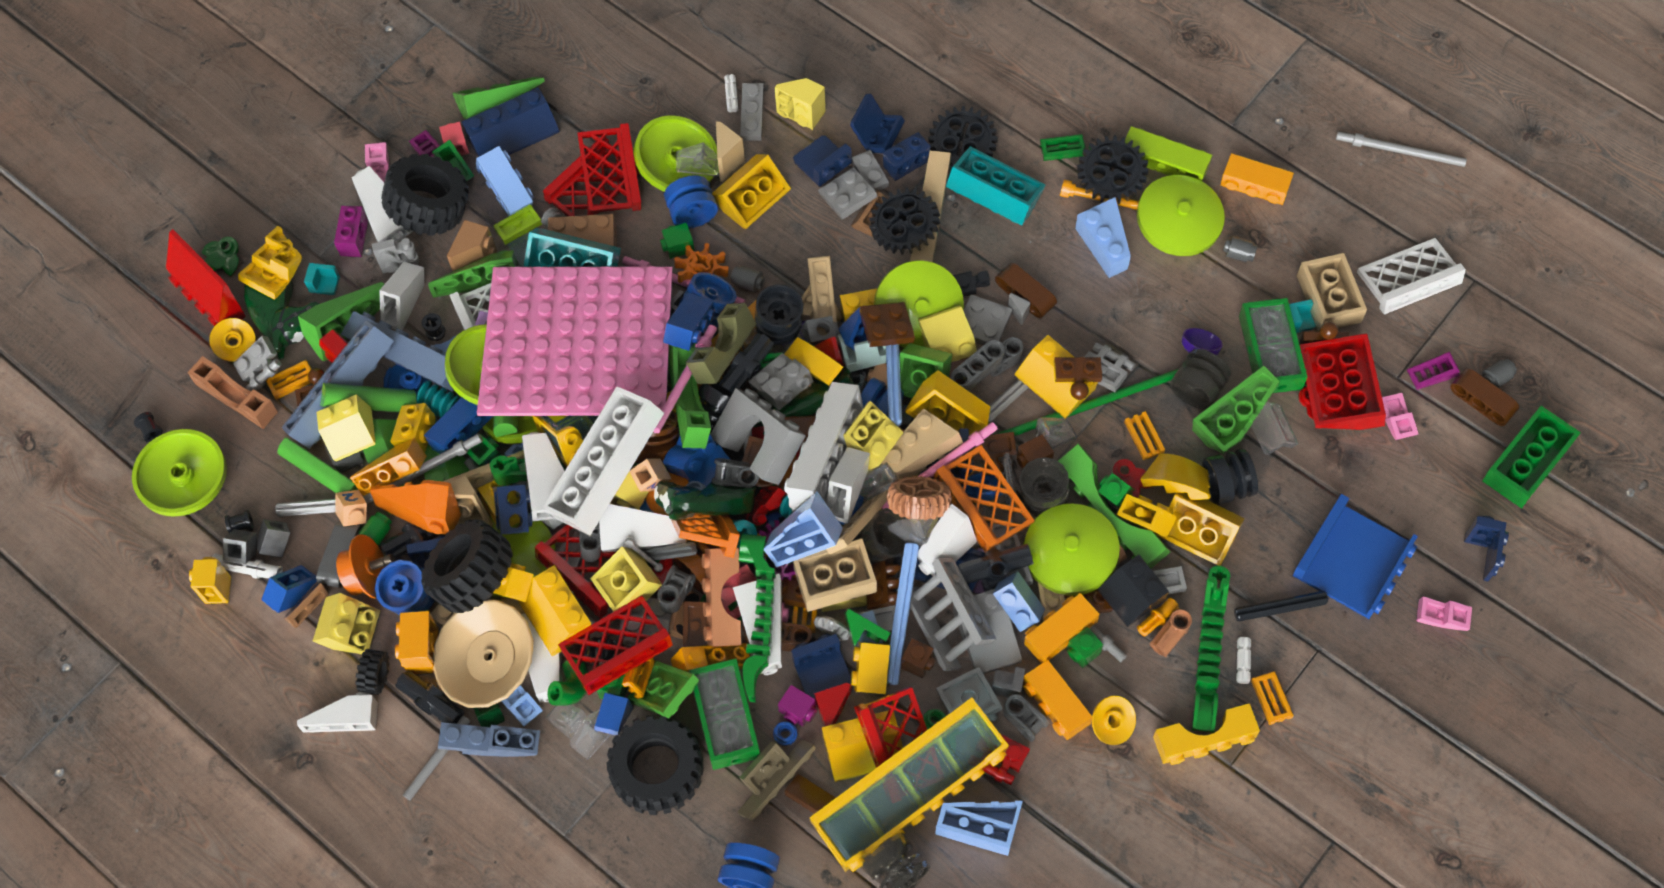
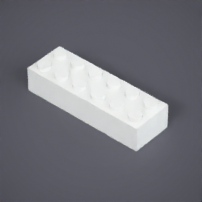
(824, 444)
(603, 460)

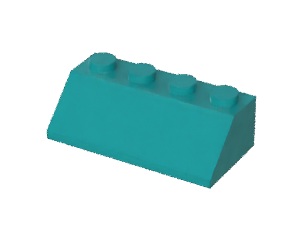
(995, 185)
(557, 249)

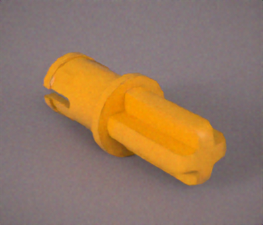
(1158, 617)

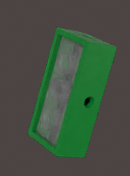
(1273, 342)
(725, 714)

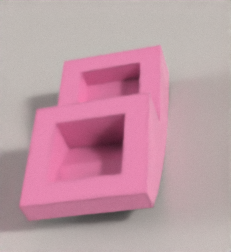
(377, 158)
(1397, 417)
(1444, 615)

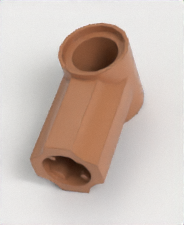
(1170, 633)

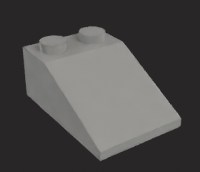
(1004, 649)

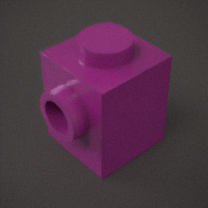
(797, 706)

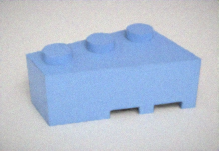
(504, 181)
(1105, 236)
(804, 532)
(980, 824)

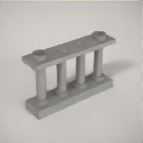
(965, 604)

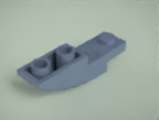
(488, 741)

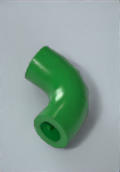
(568, 691)

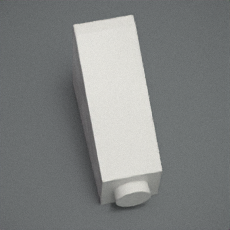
(401, 294)
(847, 483)
(949, 539)

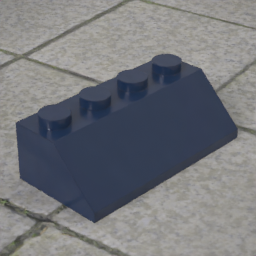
(511, 124)

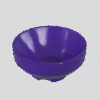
(1201, 339)

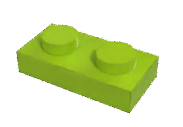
(517, 224)

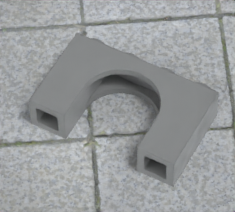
(780, 438)

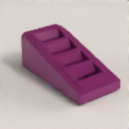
(427, 147)
(1453, 371)

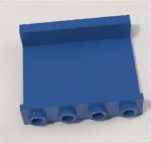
(1354, 559)

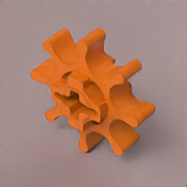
(700, 262)

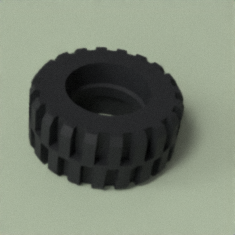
(423, 213)
(466, 566)
(646, 735)

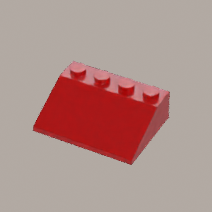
(200, 282)
(1343, 384)

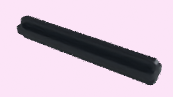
(1281, 606)

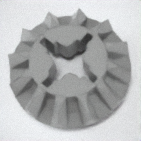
(831, 626)

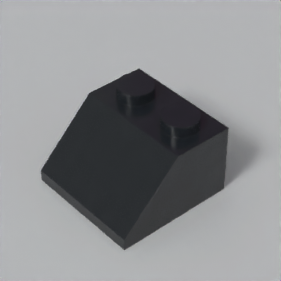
(1133, 591)

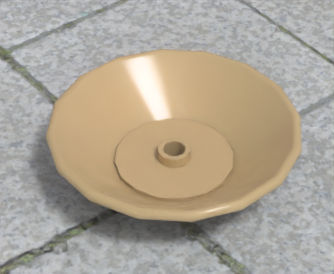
(464, 650)

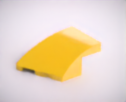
(272, 265)
(1178, 476)

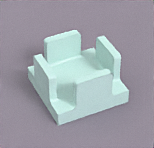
(862, 356)

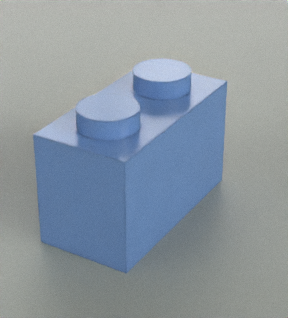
(1019, 601)

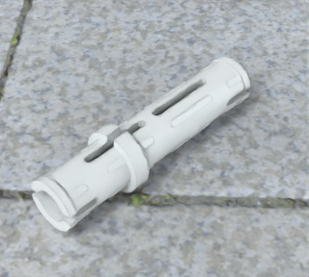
(270, 570)

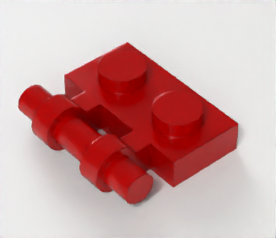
(766, 500)
(1014, 760)

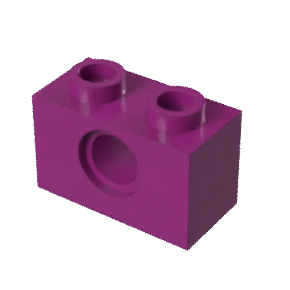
(351, 231)

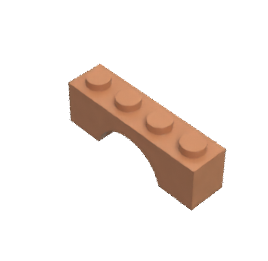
(219, 385)
(721, 627)

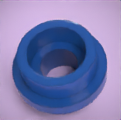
(410, 381)
(785, 726)

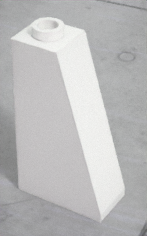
(370, 189)
(542, 472)
(644, 527)
(745, 597)
(544, 667)

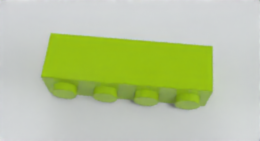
(1169, 156)

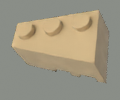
(922, 444)

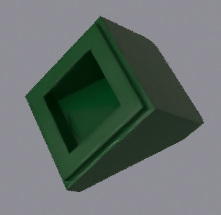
(489, 715)

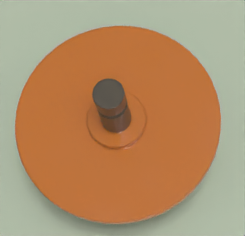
(361, 566)

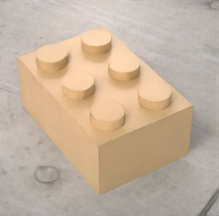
(1332, 290)
(835, 576)

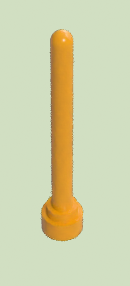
(1070, 189)

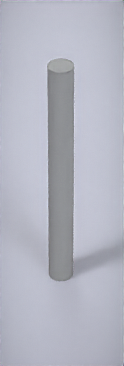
(429, 767)

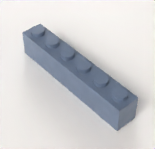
(404, 351)
(349, 368)

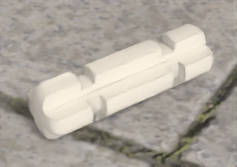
(731, 93)
(1243, 660)

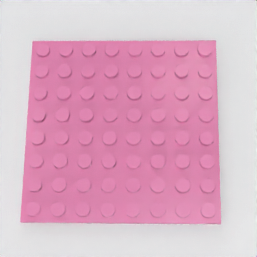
(571, 337)

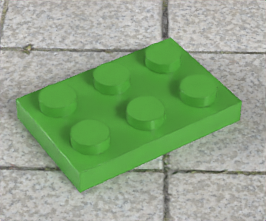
(665, 689)

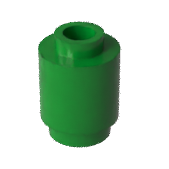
(376, 527)

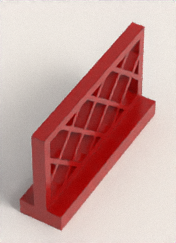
(626, 162)
(574, 174)
(578, 584)
(625, 661)
(874, 734)

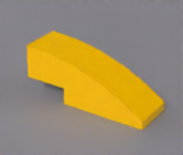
(818, 363)

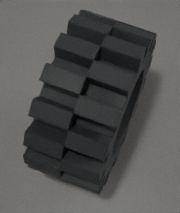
(372, 671)

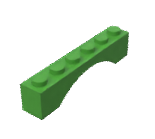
(691, 416)
(1084, 474)

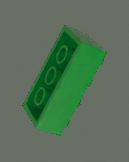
(1531, 456)

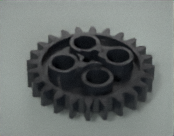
(943, 134)
(1119, 152)
(904, 221)

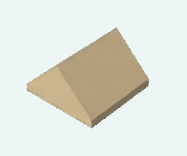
(729, 151)
(469, 502)

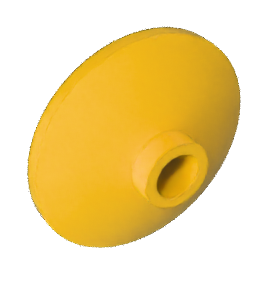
(228, 330)
(1122, 720)

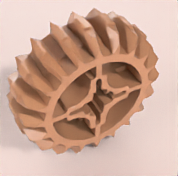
(919, 498)

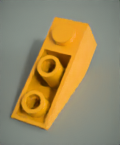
(390, 466)
(700, 656)

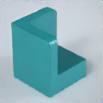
(322, 279)
(1302, 315)

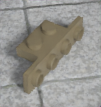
(770, 773)

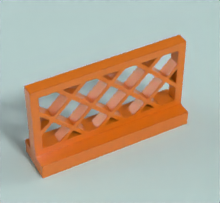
(710, 529)
(983, 531)

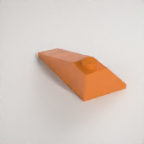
(426, 505)

